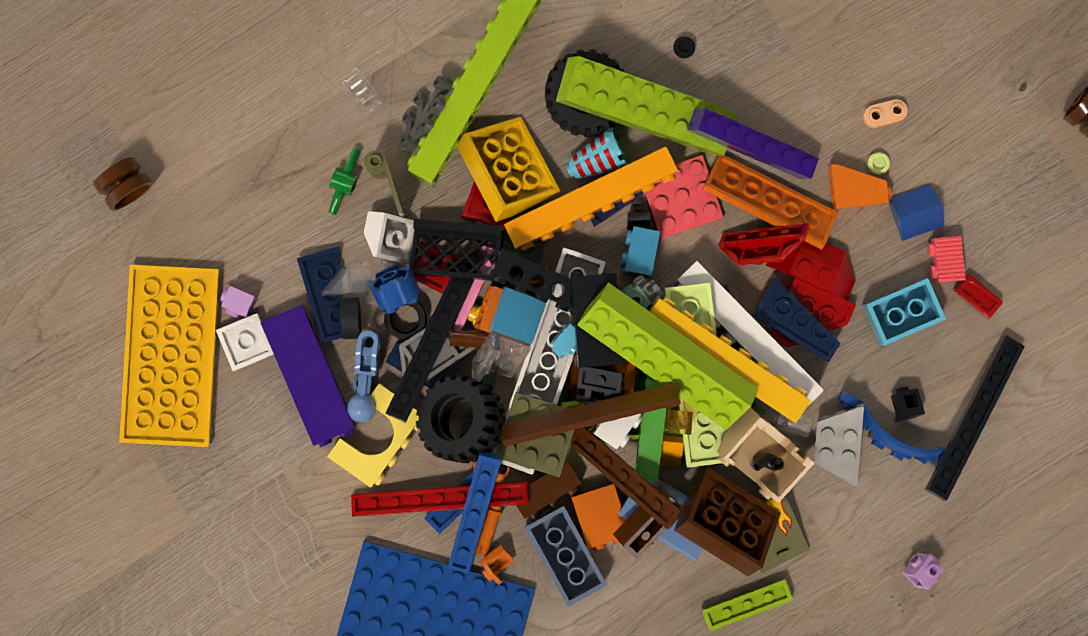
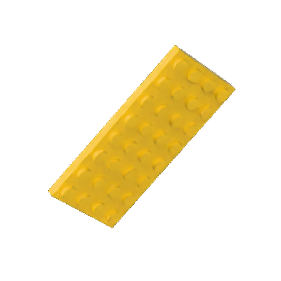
(169, 356)

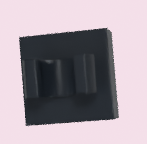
(638, 218)

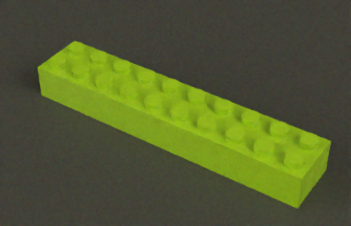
(471, 89)

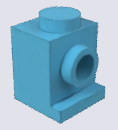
(564, 341)

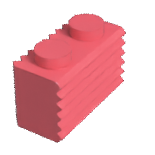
(947, 259)

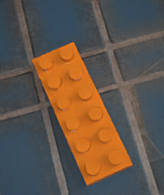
(769, 199)

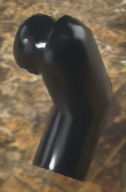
(768, 461)

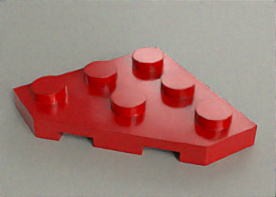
(825, 308)

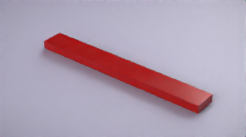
(433, 499)

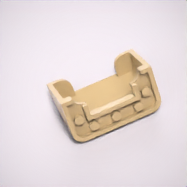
(755, 436)

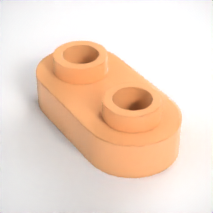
(885, 113)

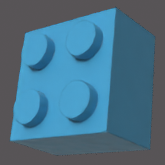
(641, 251)

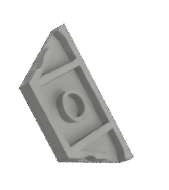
(446, 357)
(840, 443)

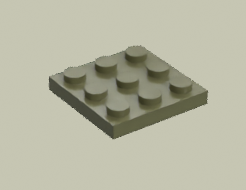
(541, 454)

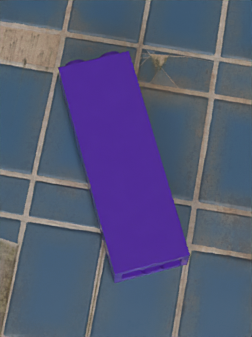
(308, 376)

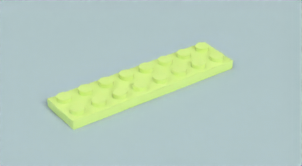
(705, 435)

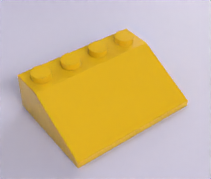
(507, 168)

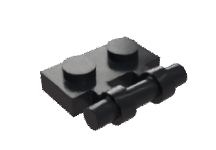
(599, 380)

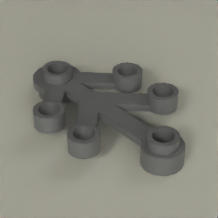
(423, 124)

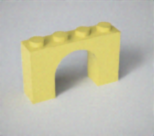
(370, 467)

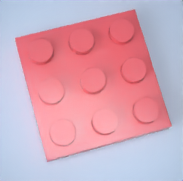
(682, 202)

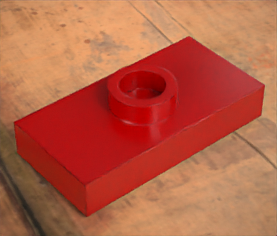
(978, 296)

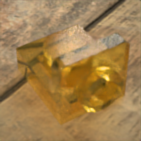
(678, 422)

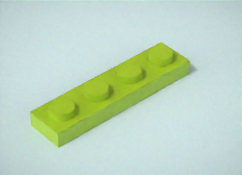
(747, 604)

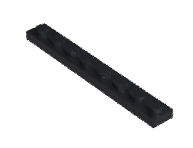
(430, 344)
(974, 418)

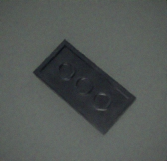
(588, 348)

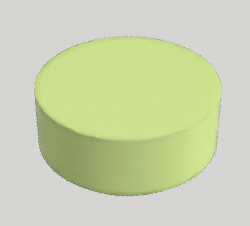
(878, 163)

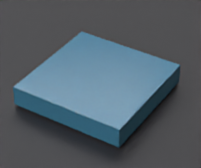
(517, 315)

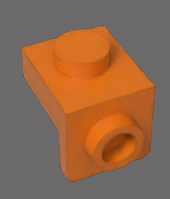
(495, 562)

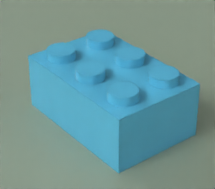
(903, 312)

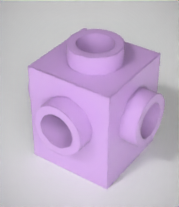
(923, 570)

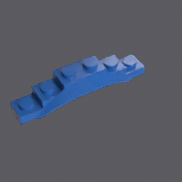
(882, 439)

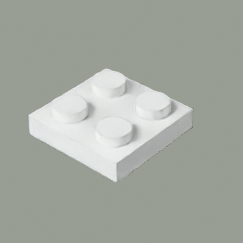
(244, 342)

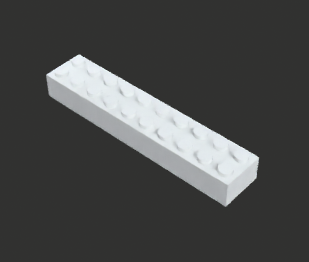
(543, 370)

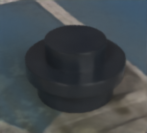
(684, 47)

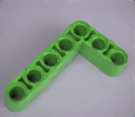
(650, 438)

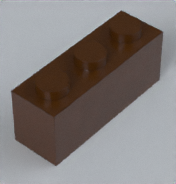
(548, 489)
(641, 529)

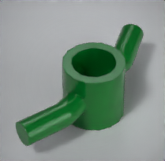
(343, 181)

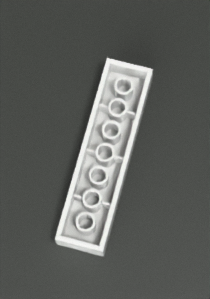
(748, 334)

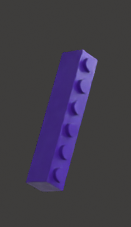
(752, 143)

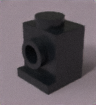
(907, 404)

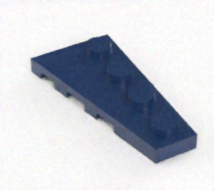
(317, 272)
(790, 318)

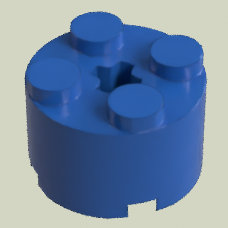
(394, 288)

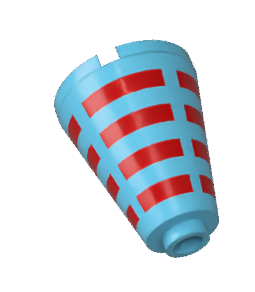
(599, 156)

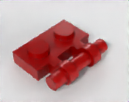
(433, 282)

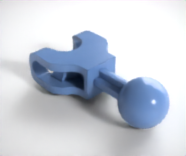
(362, 406)

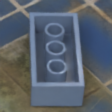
(565, 555)

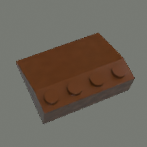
(728, 522)

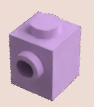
(237, 302)

